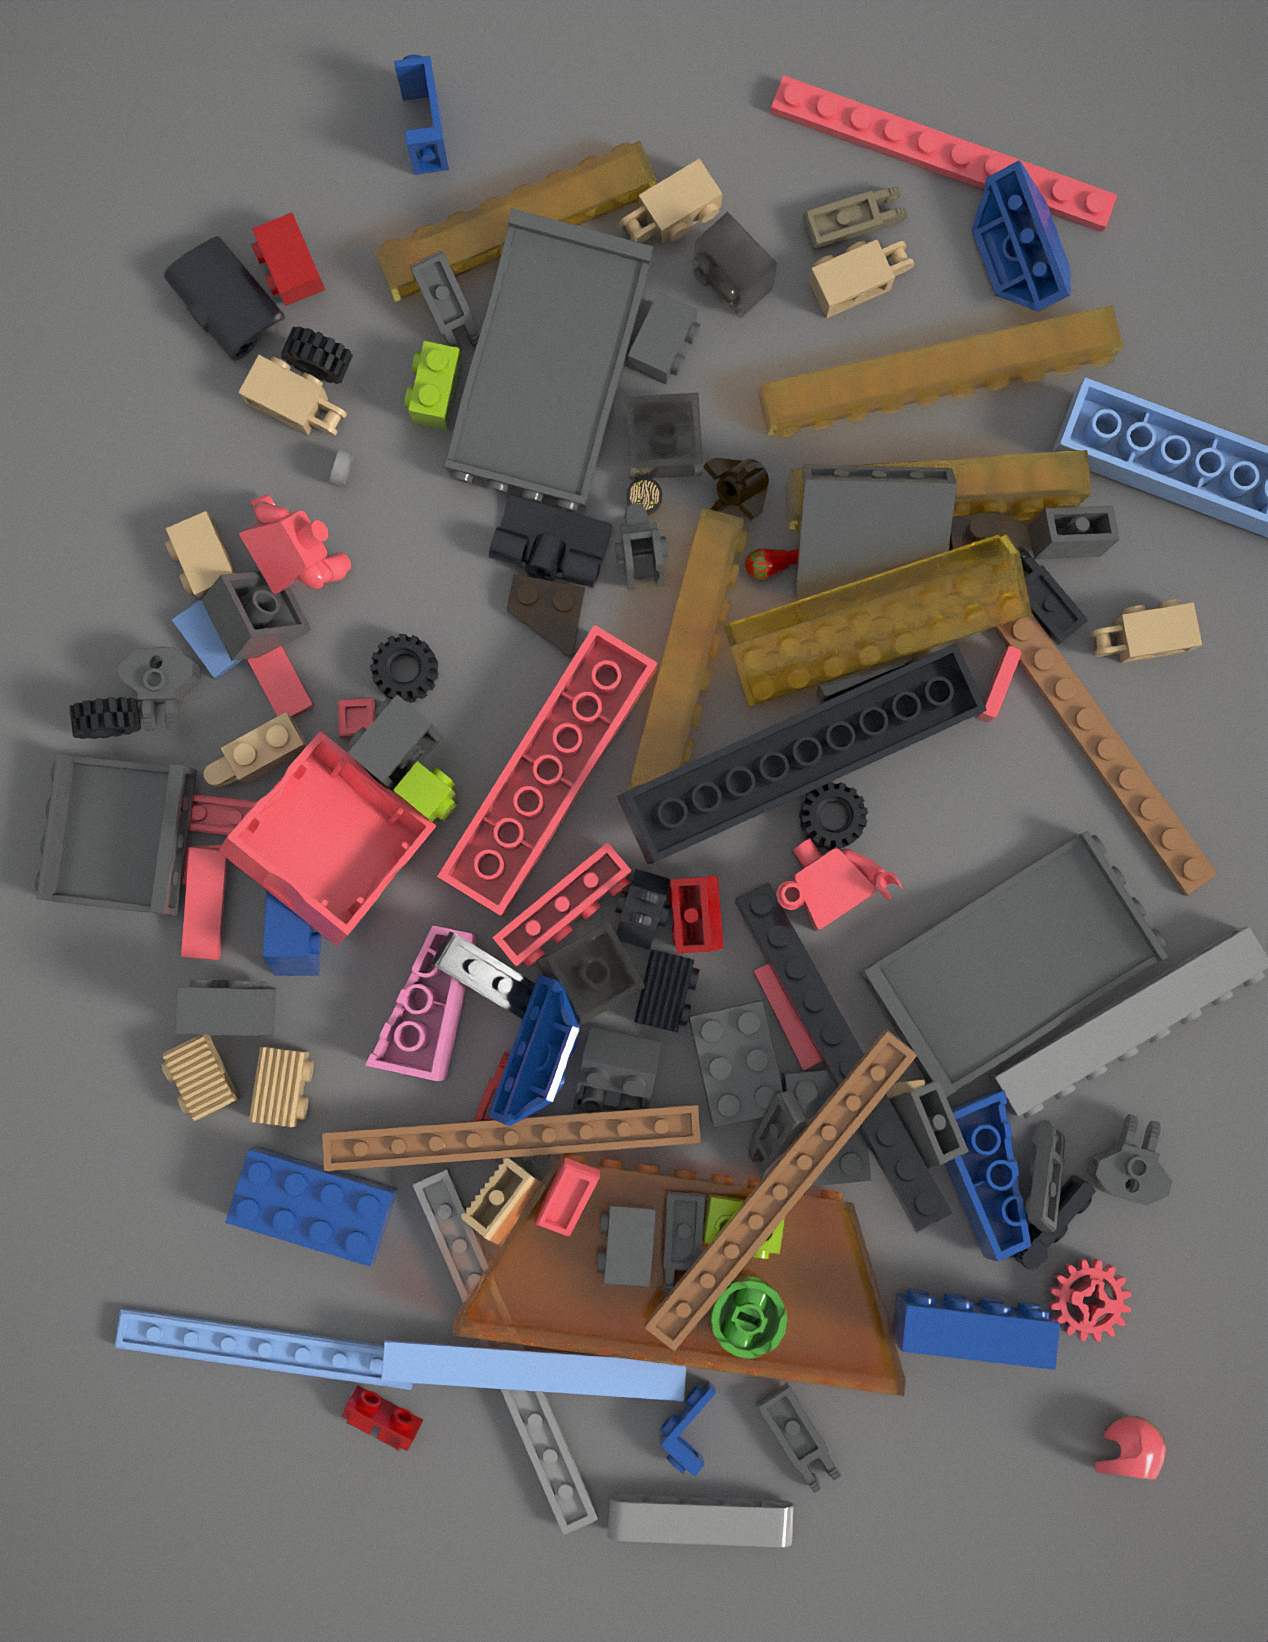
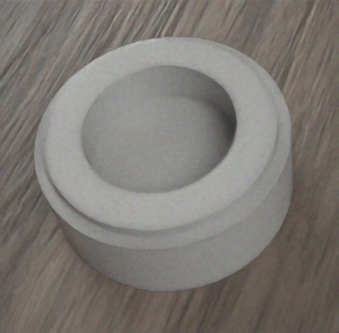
(341, 468)

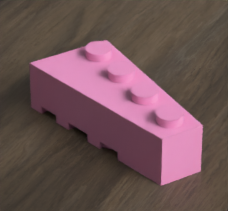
(425, 1019)

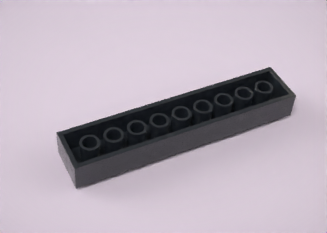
(801, 754)

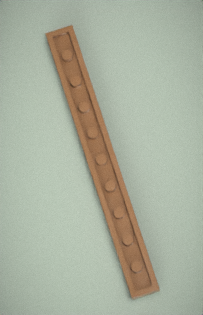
(1108, 754)
(525, 1138)
(780, 1189)

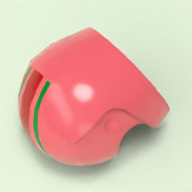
(1141, 1448)

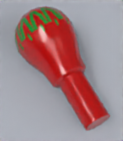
(766, 563)

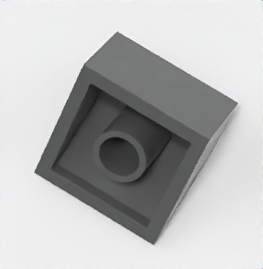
(251, 616)

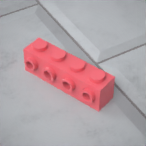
(562, 904)

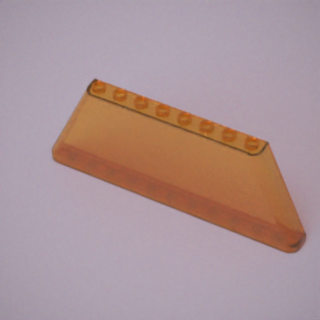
(548, 1294)

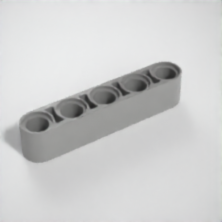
(700, 1520)

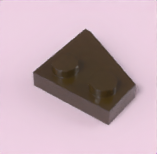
(548, 609)

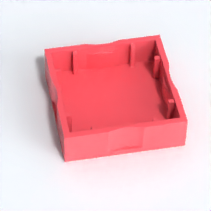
(327, 839)

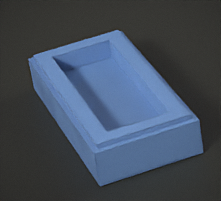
(204, 639)

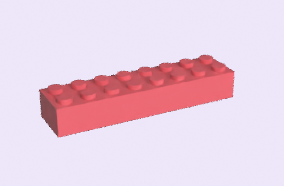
(548, 771)

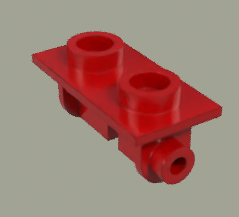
(396, 1423)

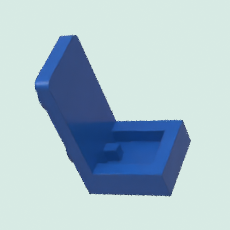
(680, 1452)

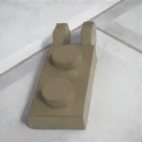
(852, 217)

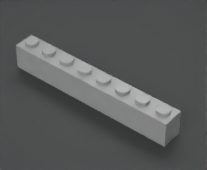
(1130, 1021)

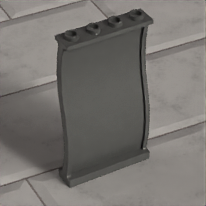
(548, 360)
(1014, 963)

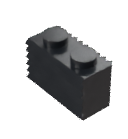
(665, 991)

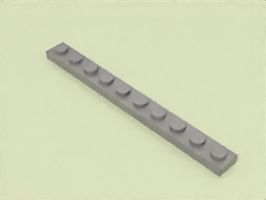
(528, 1408)

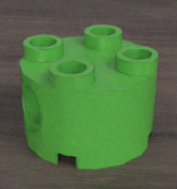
(748, 1317)

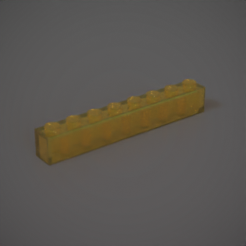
(479, 235)
(689, 646)

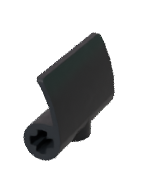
(223, 296)
(550, 542)

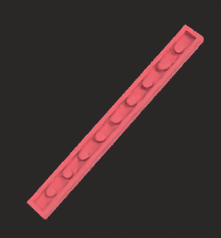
(933, 149)

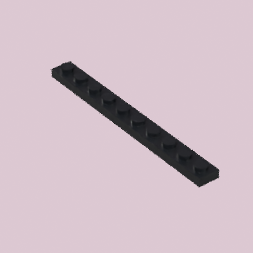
(840, 1054)

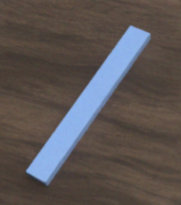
(252, 1347)
(530, 1370)

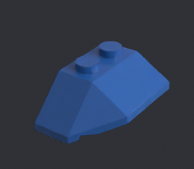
(1020, 241)
(538, 1054)

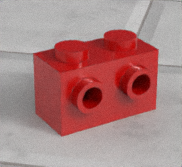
(288, 259)
(696, 914)

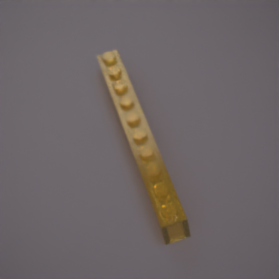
(940, 370)

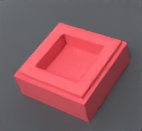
(354, 715)

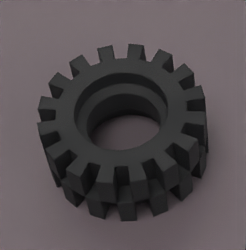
(316, 354)
(398, 647)
(105, 718)
(855, 815)

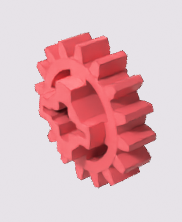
(1087, 1314)

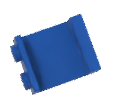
(427, 144)

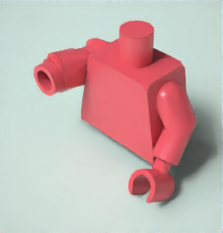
(291, 547)
(832, 883)

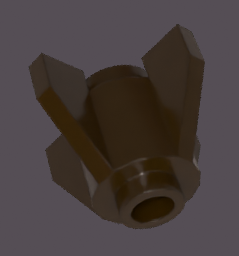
(741, 481)

